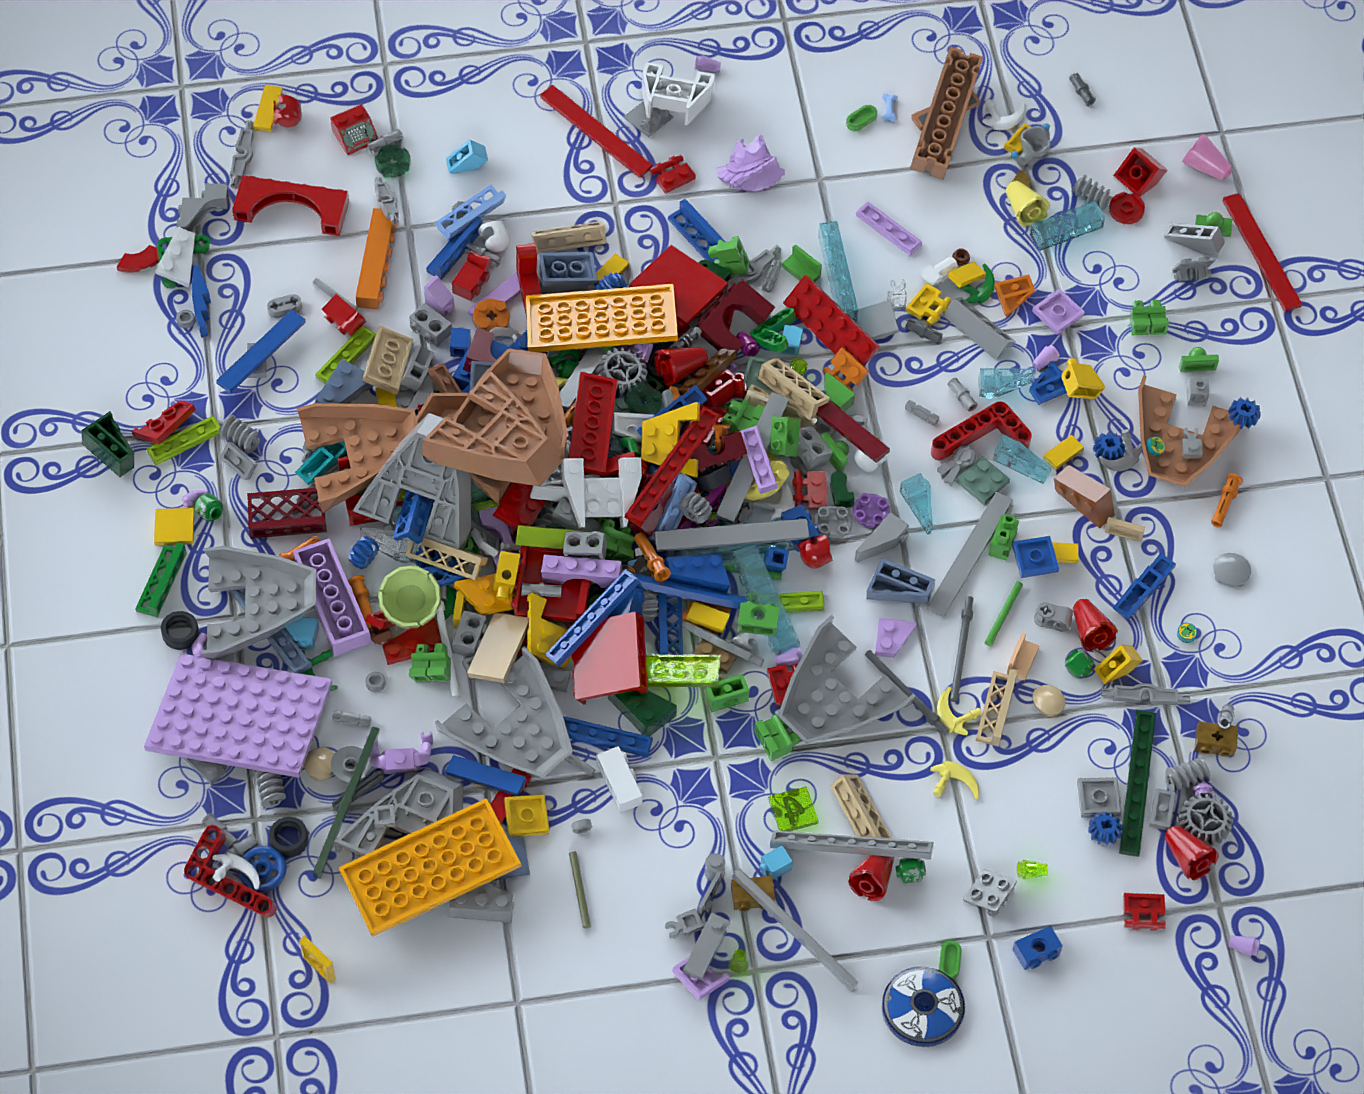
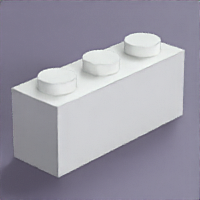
(620, 779)

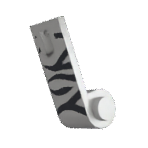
(714, 872)

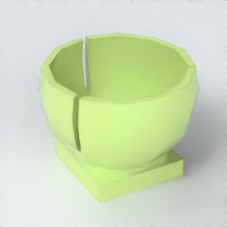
(409, 596)

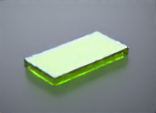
(683, 670)

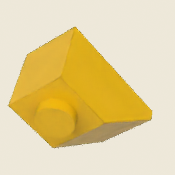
(1118, 663)

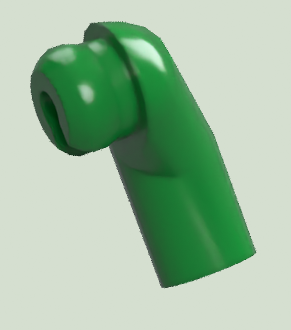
(630, 444)

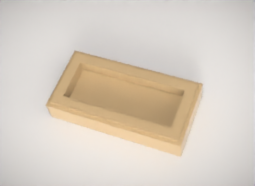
(1124, 529)

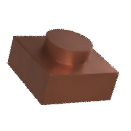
(381, 636)

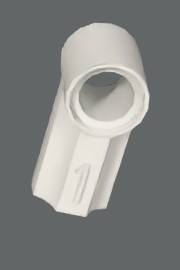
(937, 274)

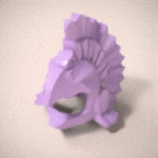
(751, 167)

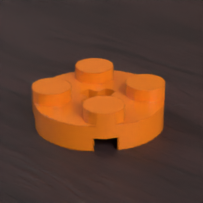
(493, 306)

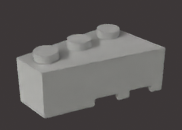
(483, 904)

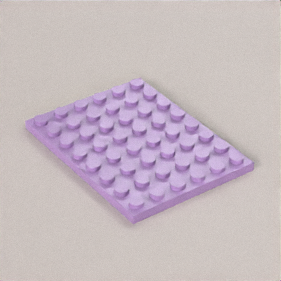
(239, 715)

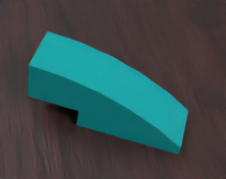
(321, 461)

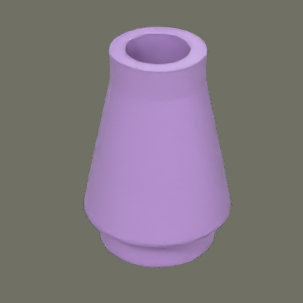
(706, 64)
(1045, 357)
(789, 657)
(1246, 945)

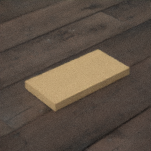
(387, 359)
(499, 648)

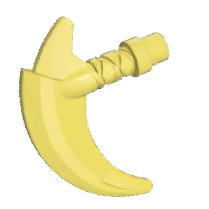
(949, 720)
(954, 770)

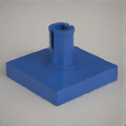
(1035, 556)

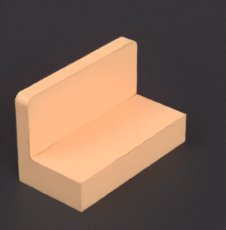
(1023, 657)

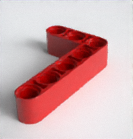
(527, 271)
(979, 429)
(221, 886)

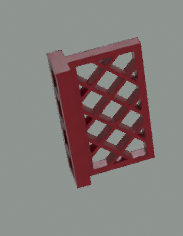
(286, 525)

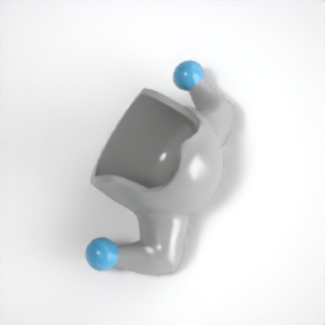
(1034, 144)

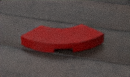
(139, 261)

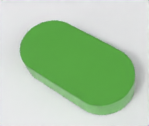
(861, 117)
(950, 958)

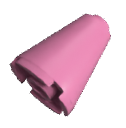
(1207, 159)

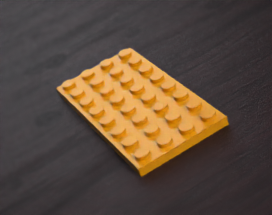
(601, 318)
(429, 867)

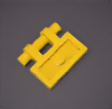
(924, 300)

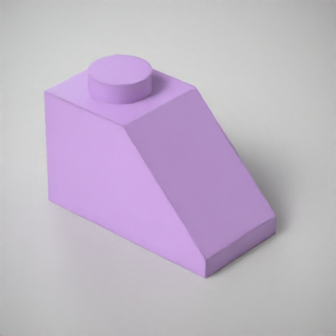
(438, 297)

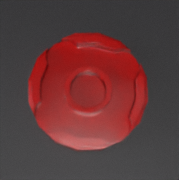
(1126, 208)

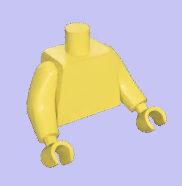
(780, 473)

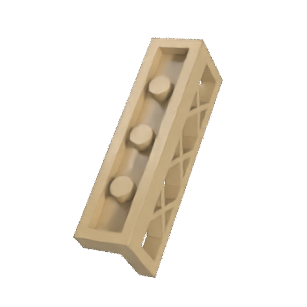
(569, 237)
(789, 388)
(756, 396)
(451, 551)
(1004, 705)
(856, 810)

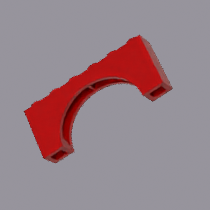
(259, 193)

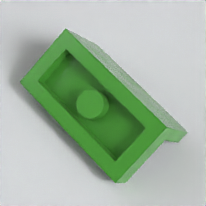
(802, 264)

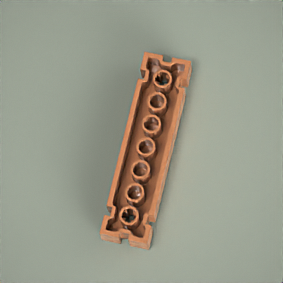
(946, 113)

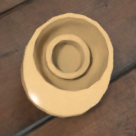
(1049, 700)
(319, 763)

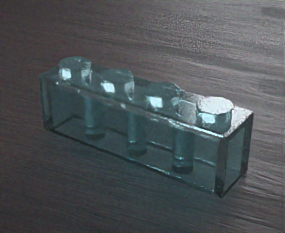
(1067, 225)

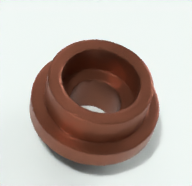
(961, 253)

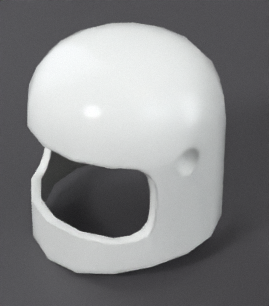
(497, 242)
(866, 463)

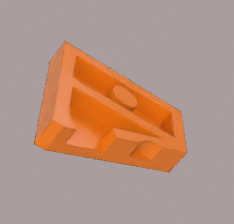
(1014, 292)

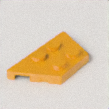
(482, 596)

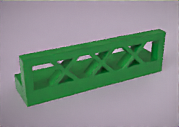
(164, 582)

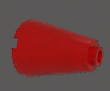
(679, 363)
(1093, 626)
(1190, 852)
(871, 877)

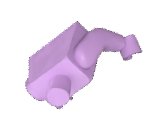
(402, 760)

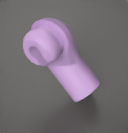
(193, 495)
(197, 646)

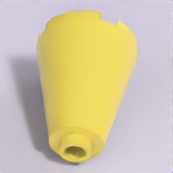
(1026, 204)

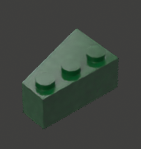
(108, 444)
(644, 710)

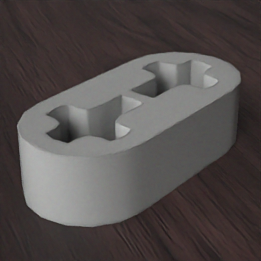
(284, 305)
(744, 517)

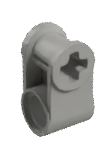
(1054, 617)

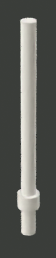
(445, 640)

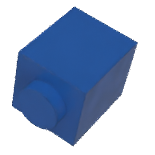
(459, 341)
(775, 559)

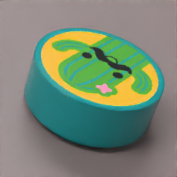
(1155, 446)
(1187, 632)

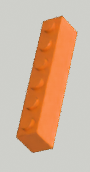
(375, 261)

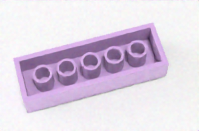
(334, 599)

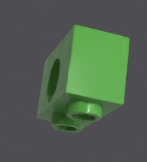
(784, 436)
(765, 626)
(728, 693)

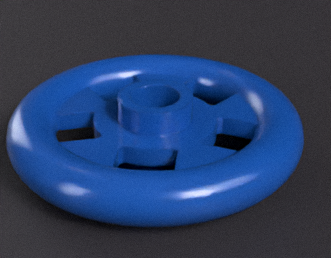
(279, 865)

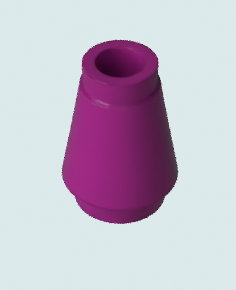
(750, 346)

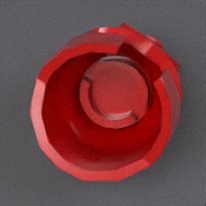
(291, 114)
(815, 552)

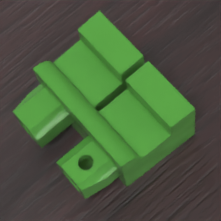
(730, 255)
(1148, 318)
(746, 416)
(1003, 537)
(618, 542)
(430, 666)
(775, 738)

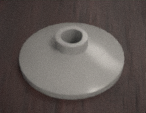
(347, 757)

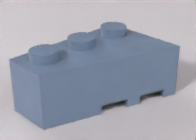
(343, 385)
(899, 584)

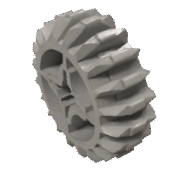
(625, 366)
(1191, 814)

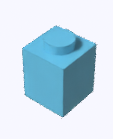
(794, 338)
(776, 863)

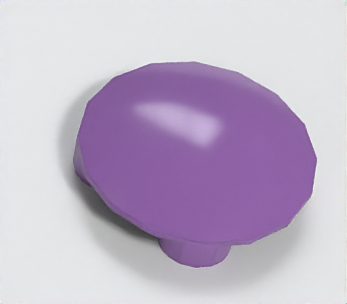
(870, 510)

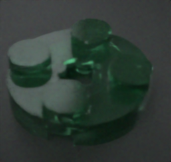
(396, 169)
(649, 394)

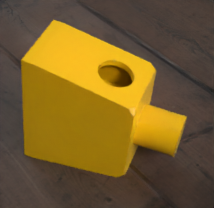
(1081, 380)
(506, 574)

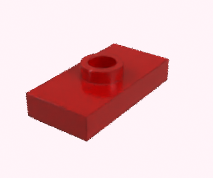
(379, 620)

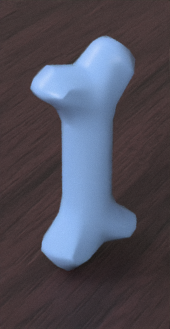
(889, 107)

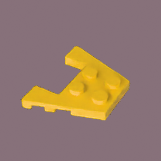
(663, 433)
(542, 633)

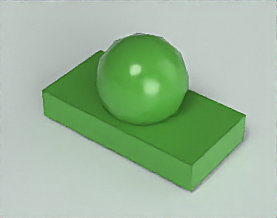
(1215, 219)
(1198, 361)
(840, 451)

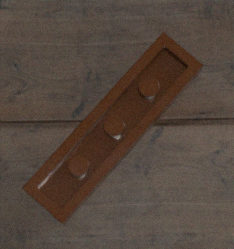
(710, 370)

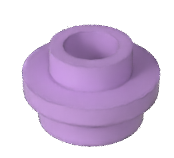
(1202, 789)

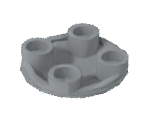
(833, 522)
(1232, 569)

